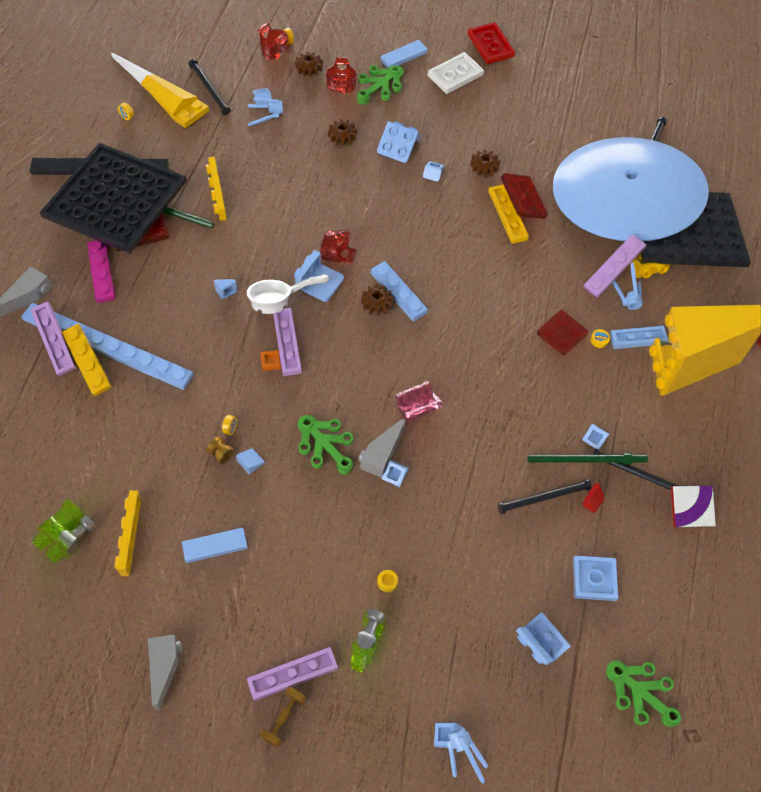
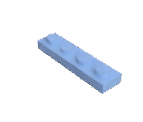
(399, 290)

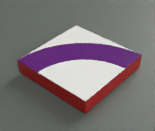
(693, 506)

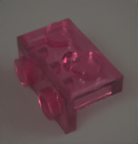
(417, 401)

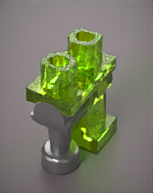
(58, 531)
(367, 640)

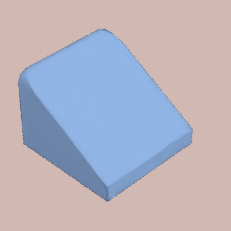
(262, 93)
(433, 171)
(225, 287)
(595, 436)
(249, 460)
(395, 473)
(442, 731)

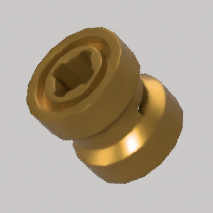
(220, 450)

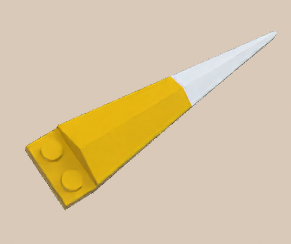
(178, 103)

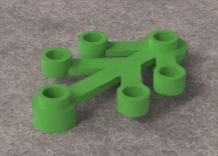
(394, 73)
(324, 441)
(640, 691)

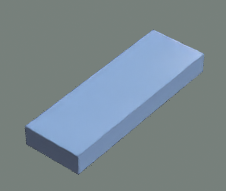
(403, 54)
(637, 337)
(214, 545)

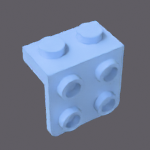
(398, 141)
(312, 268)
(543, 639)

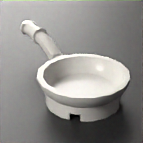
(274, 294)

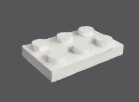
(455, 72)

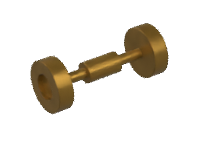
(295, 696)

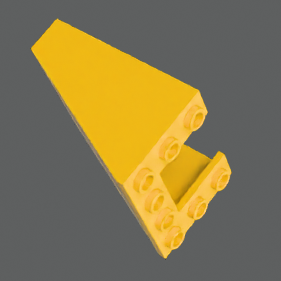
(703, 343)

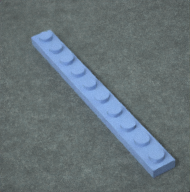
(125, 353)

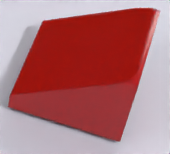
(594, 498)

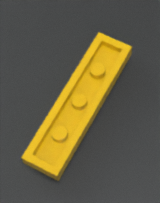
(216, 193)
(511, 221)
(86, 360)
(129, 527)

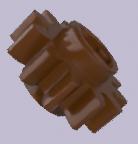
(308, 64)
(342, 132)
(485, 163)
(377, 300)

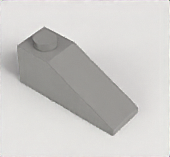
(24, 291)
(381, 450)
(163, 663)

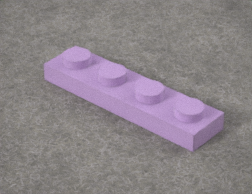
(614, 266)
(53, 338)
(287, 342)
(292, 673)

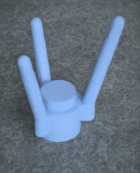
(274, 106)
(633, 298)
(461, 741)

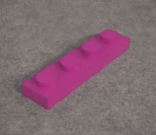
(100, 271)

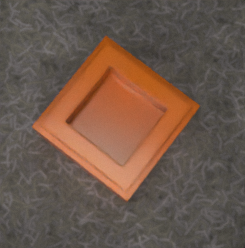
(270, 360)

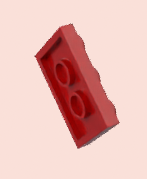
(491, 43)

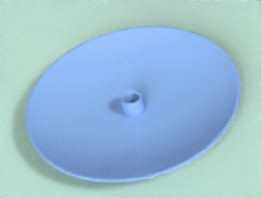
(630, 189)

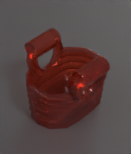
(274, 43)
(341, 79)
(334, 244)

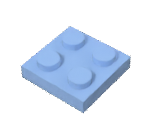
(595, 578)

